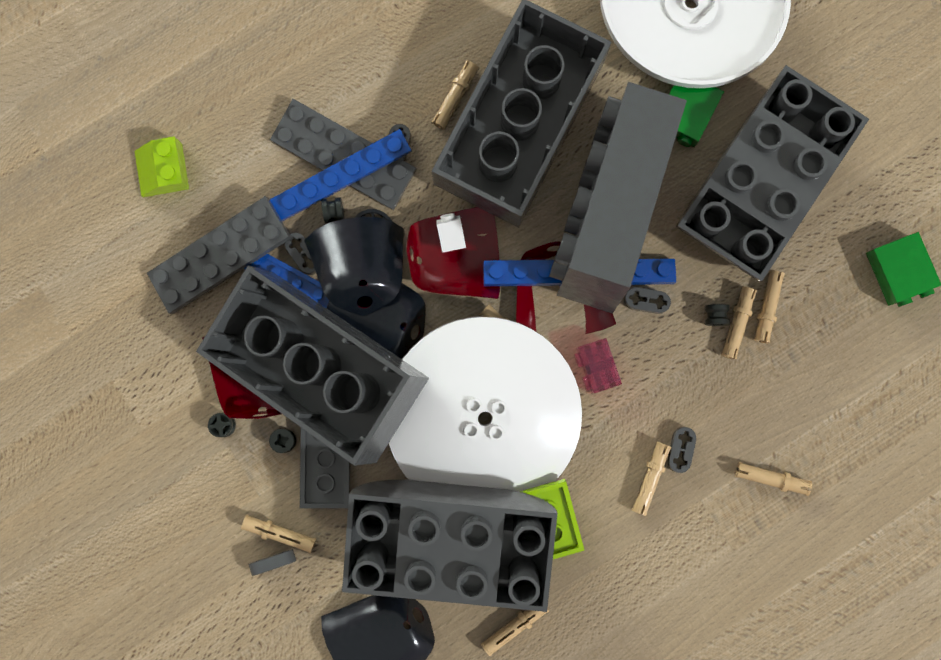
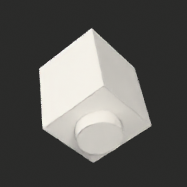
(450, 232)

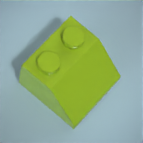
(161, 167)

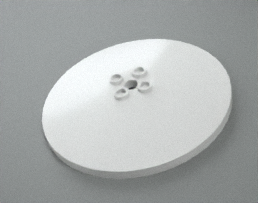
(698, 44)
(496, 370)

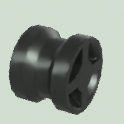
(332, 210)
(717, 315)
(216, 425)
(287, 439)

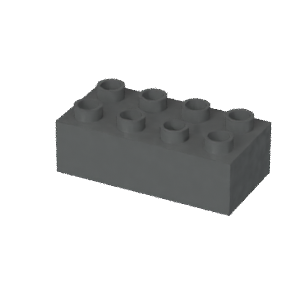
(520, 112)
(617, 197)
(312, 366)

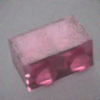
(598, 366)

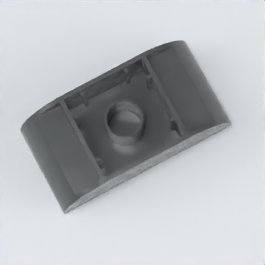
(772, 173)
(449, 544)

